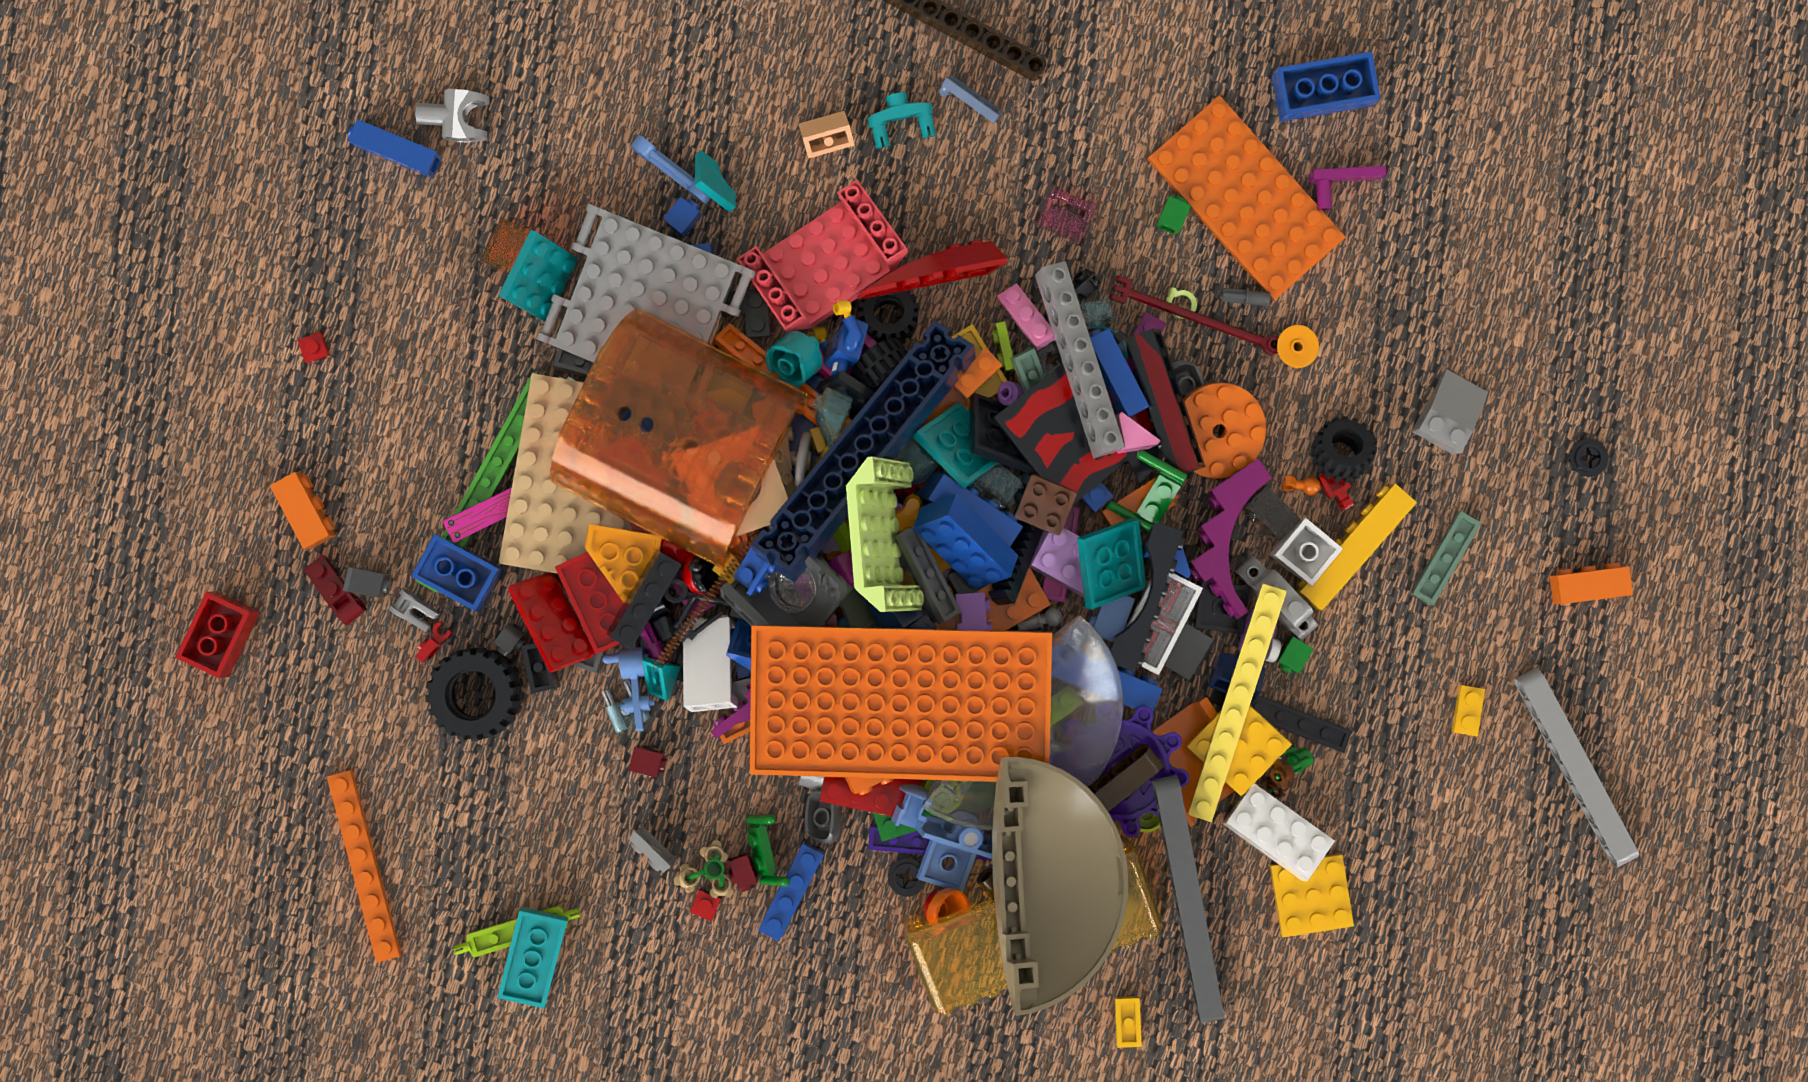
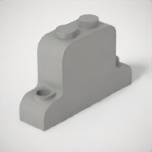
(1294, 608)

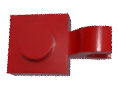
(1338, 490)
(430, 647)

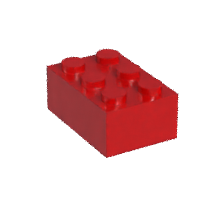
(217, 634)

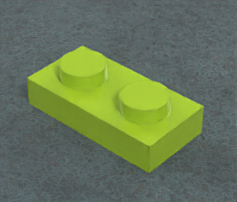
(1000, 337)

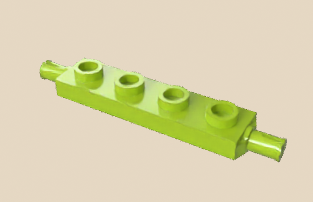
(501, 934)

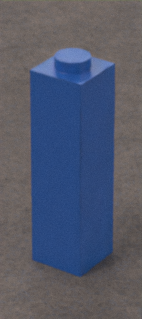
(394, 148)
(1117, 376)

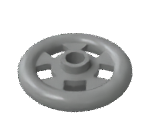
(803, 458)

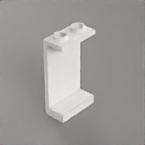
(707, 668)

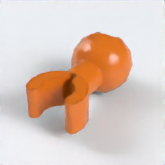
(1309, 485)

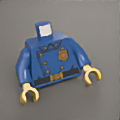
(844, 342)

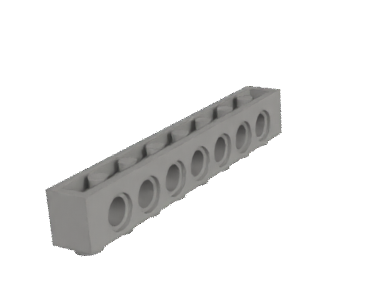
(1079, 359)

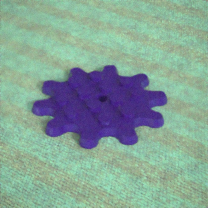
(1132, 734)

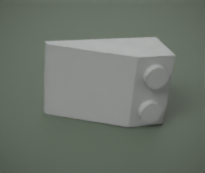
(1451, 413)

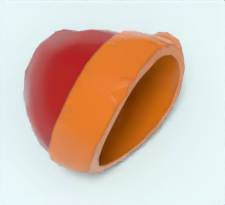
(944, 903)

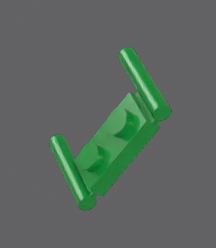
(1159, 495)
(760, 844)

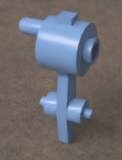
(632, 667)

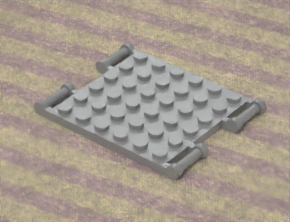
(645, 271)

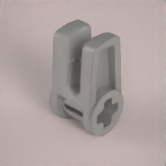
(404, 609)

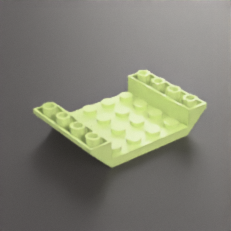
(873, 535)

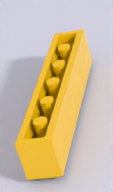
(1358, 544)

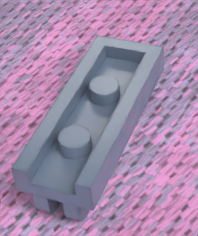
(970, 97)

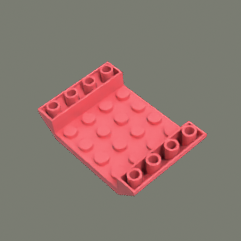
(826, 261)

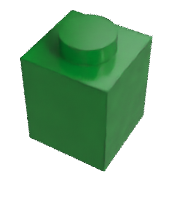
(1173, 215)
(1293, 655)

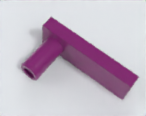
(1324, 177)

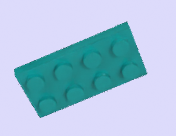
(532, 957)

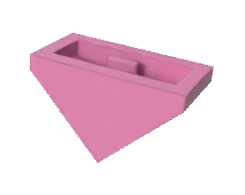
(1134, 435)

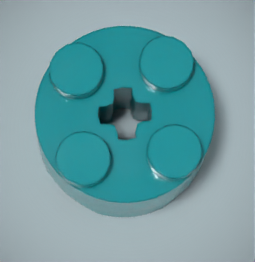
(794, 358)

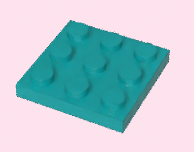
(537, 275)
(949, 444)
(1111, 563)

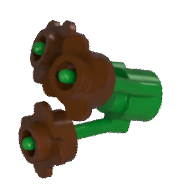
(1285, 772)

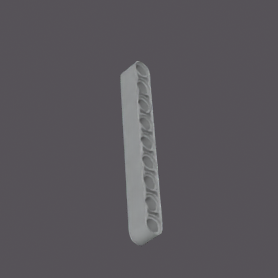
(1576, 767)

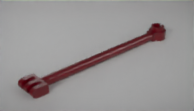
(1127, 292)

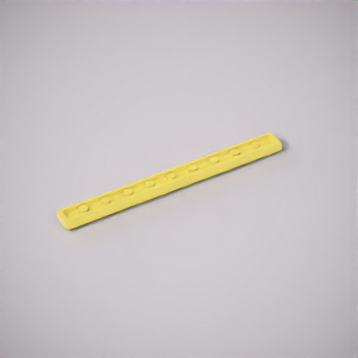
(1237, 702)

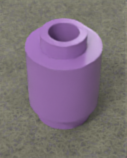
(1009, 392)

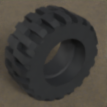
(443, 699)

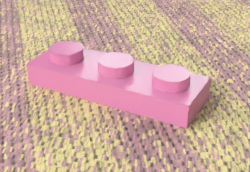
(1026, 317)

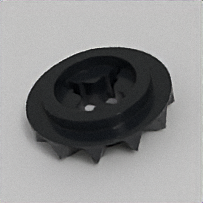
(1593, 448)
(896, 882)

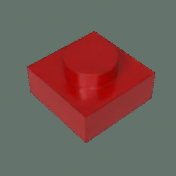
(313, 347)
(705, 905)

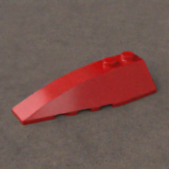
(941, 267)

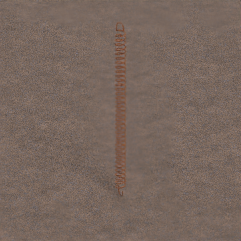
(707, 602)

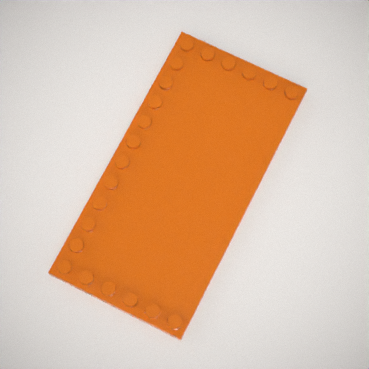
(897, 701)

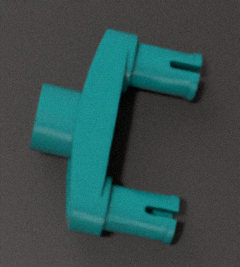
(897, 110)

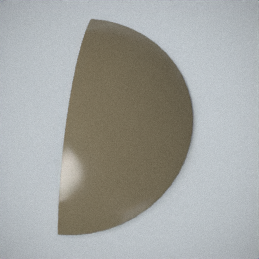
(1054, 882)

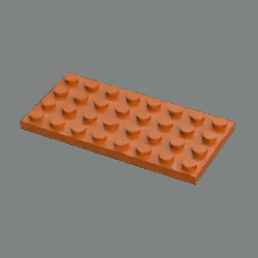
(1246, 198)

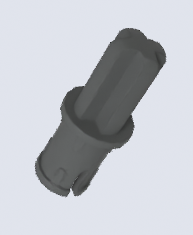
(1245, 297)

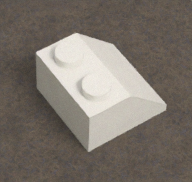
(1306, 551)

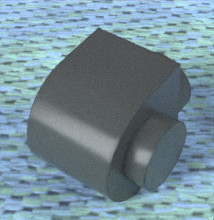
(509, 640)

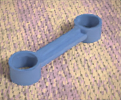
(651, 154)

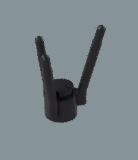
(691, 633)

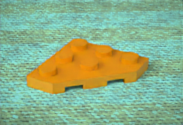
(620, 554)

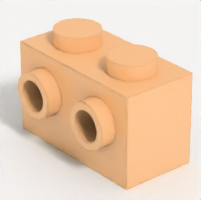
(826, 134)

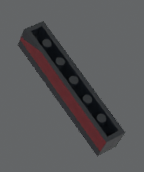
(1165, 401)

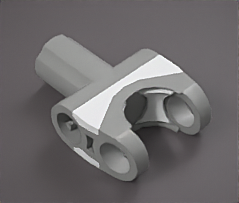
(453, 115)

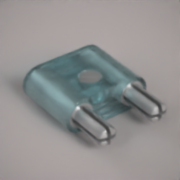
(618, 717)

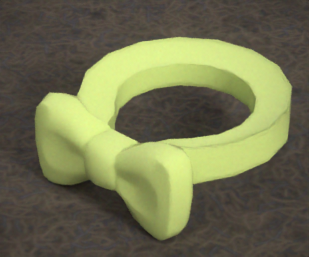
(1172, 292)

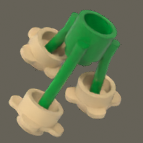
(712, 870)

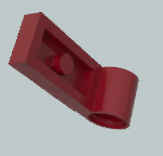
(330, 586)

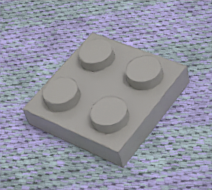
(658, 855)

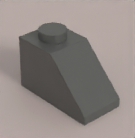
(367, 582)

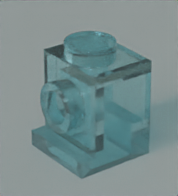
(1097, 312)

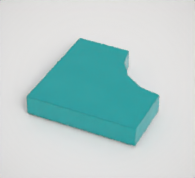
(711, 182)

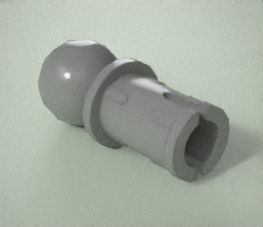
(1051, 617)

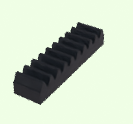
(1024, 546)

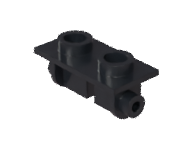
(1085, 283)

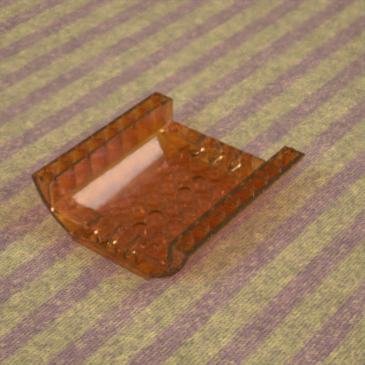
(689, 396)

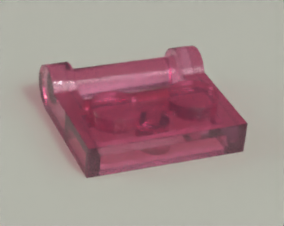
(1065, 222)

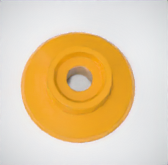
(1307, 344)

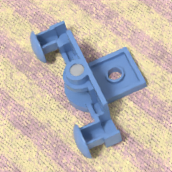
(945, 841)

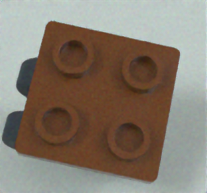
(1044, 503)

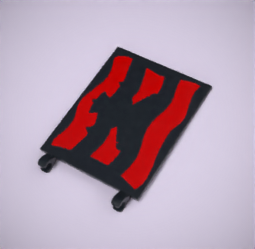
(1052, 438)

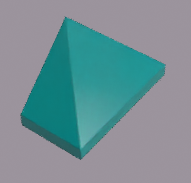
(661, 680)

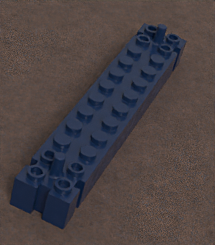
(878, 431)

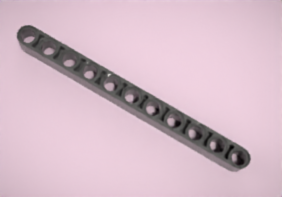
(1188, 898)

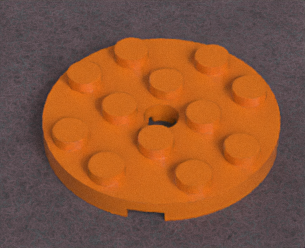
(1243, 426)

